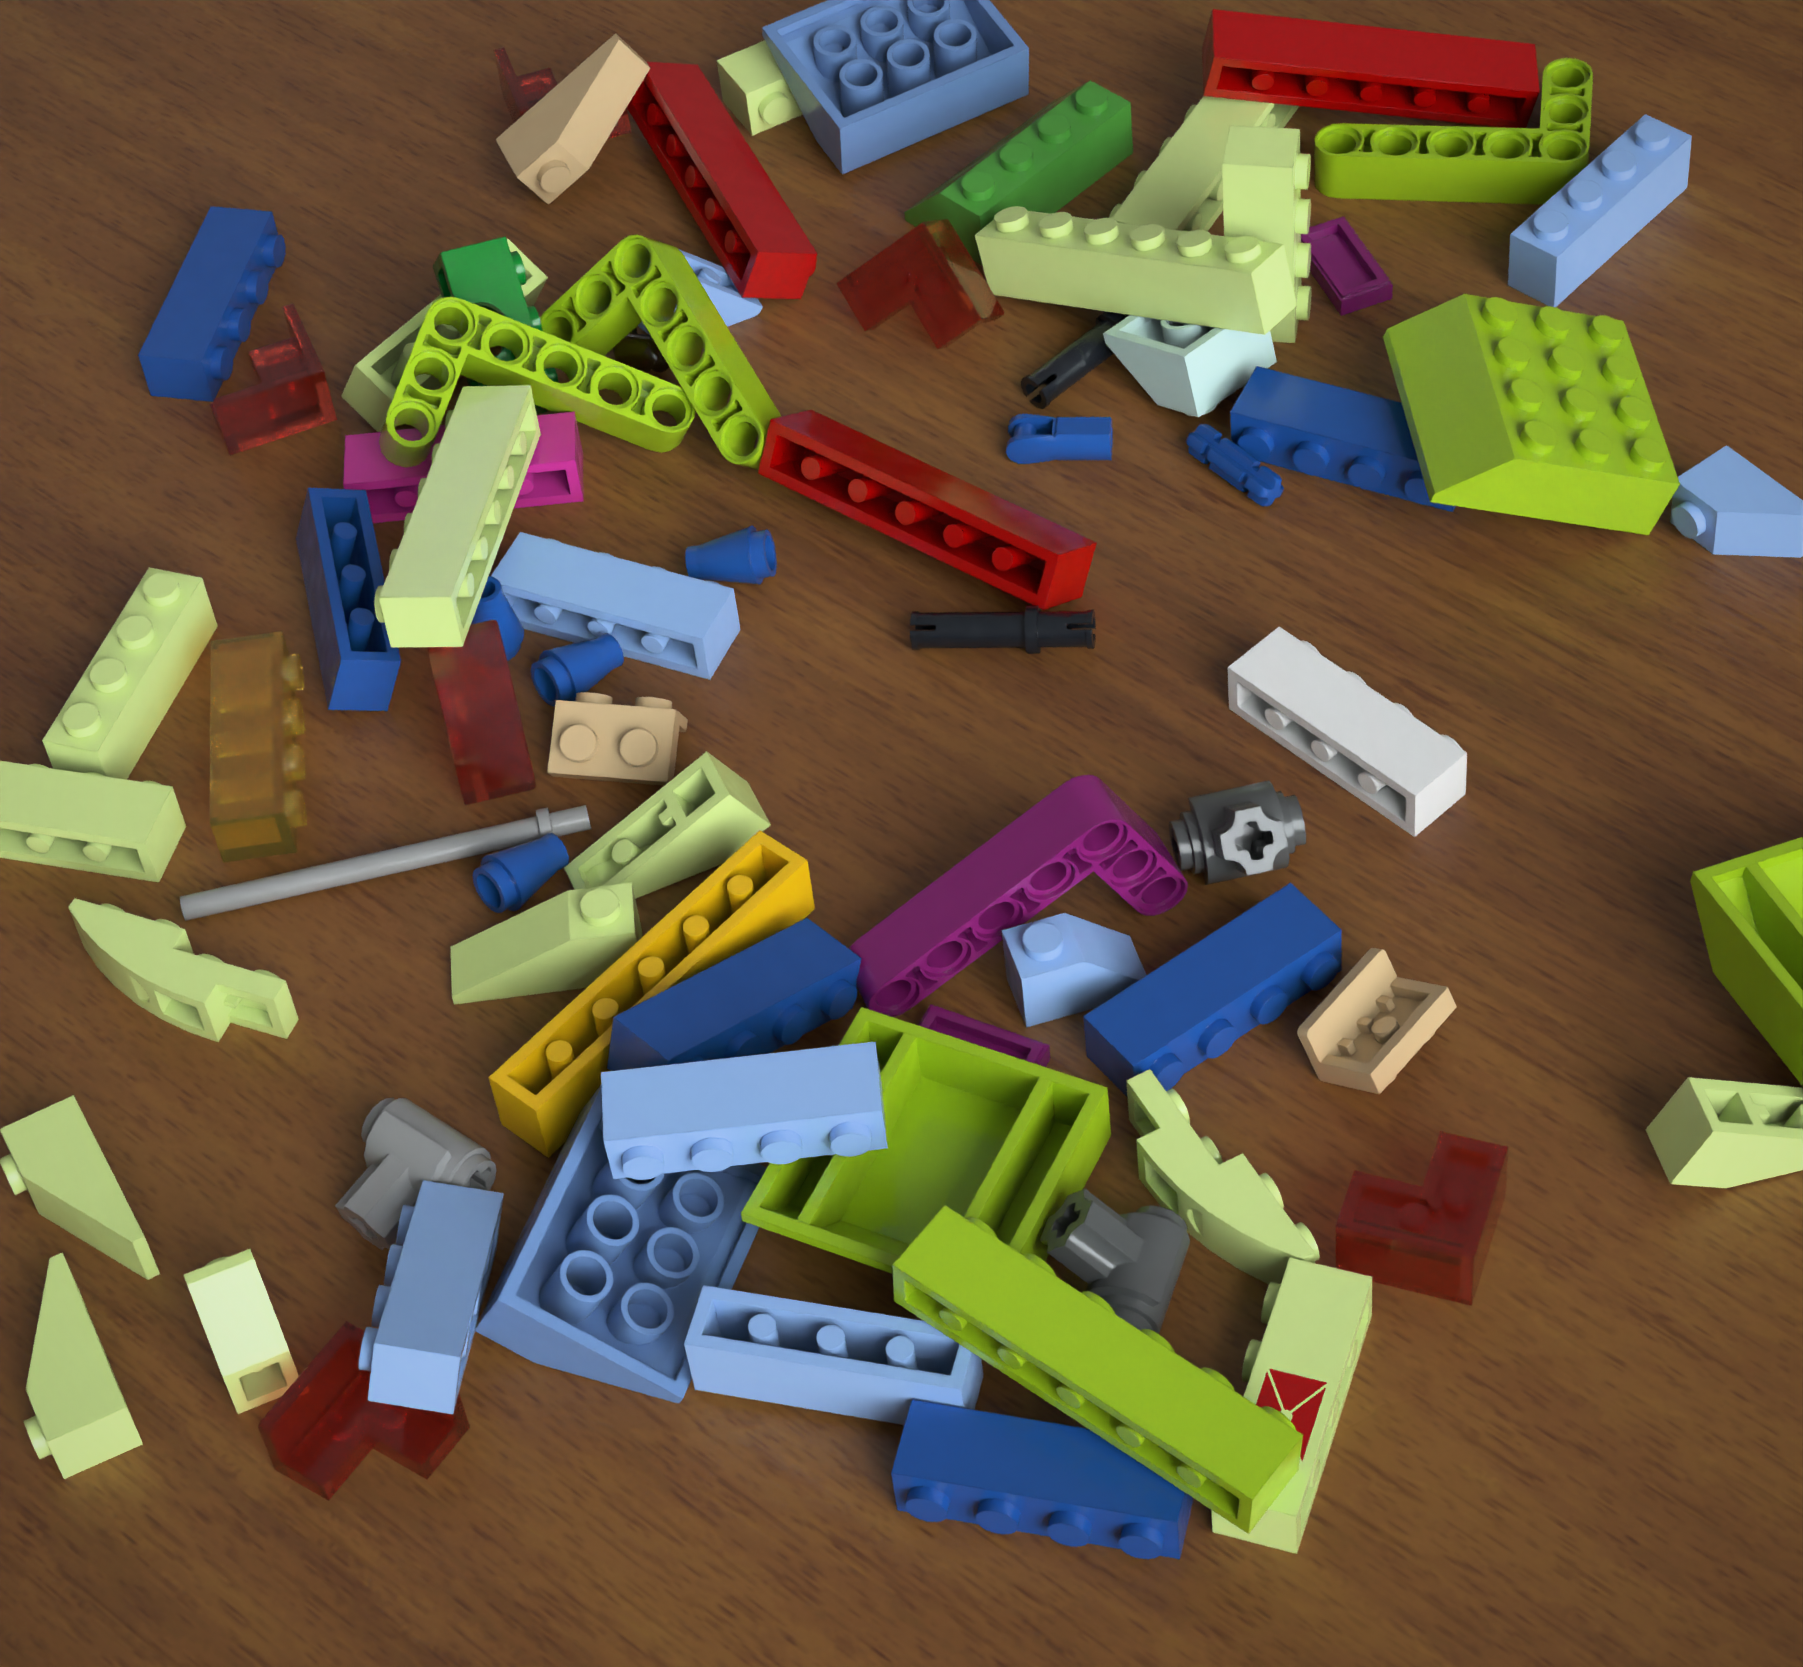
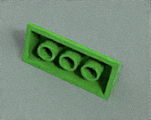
(1036, 164)

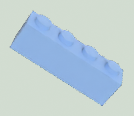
(1599, 211)
(645, 608)
(743, 1111)
(431, 1297)
(825, 1357)

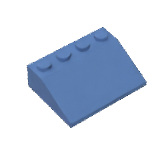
(895, 70)
(618, 1265)

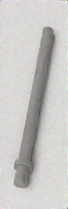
(384, 862)

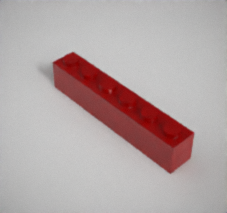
(1369, 69)
(722, 183)
(927, 509)

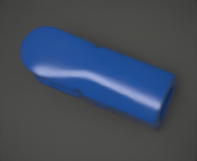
(1060, 438)

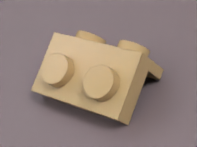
(615, 741)
(1372, 1024)

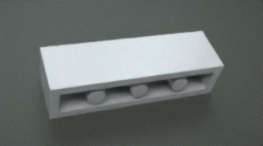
(1347, 730)

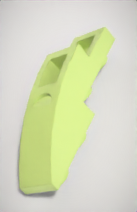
(162, 974)
(1220, 1201)

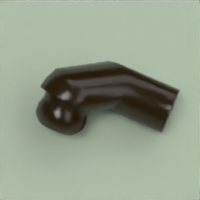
(640, 353)

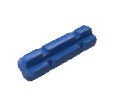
(1234, 465)

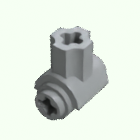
(400, 1153)

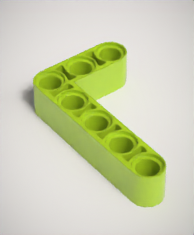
(1463, 160)
(625, 292)
(533, 353)

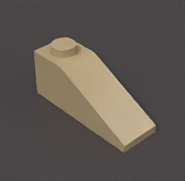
(572, 122)

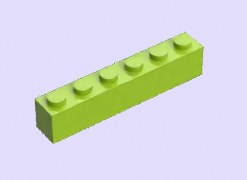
(1098, 1367)

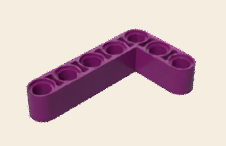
(1009, 882)

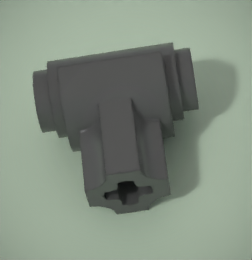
(1237, 832)
(1122, 1257)

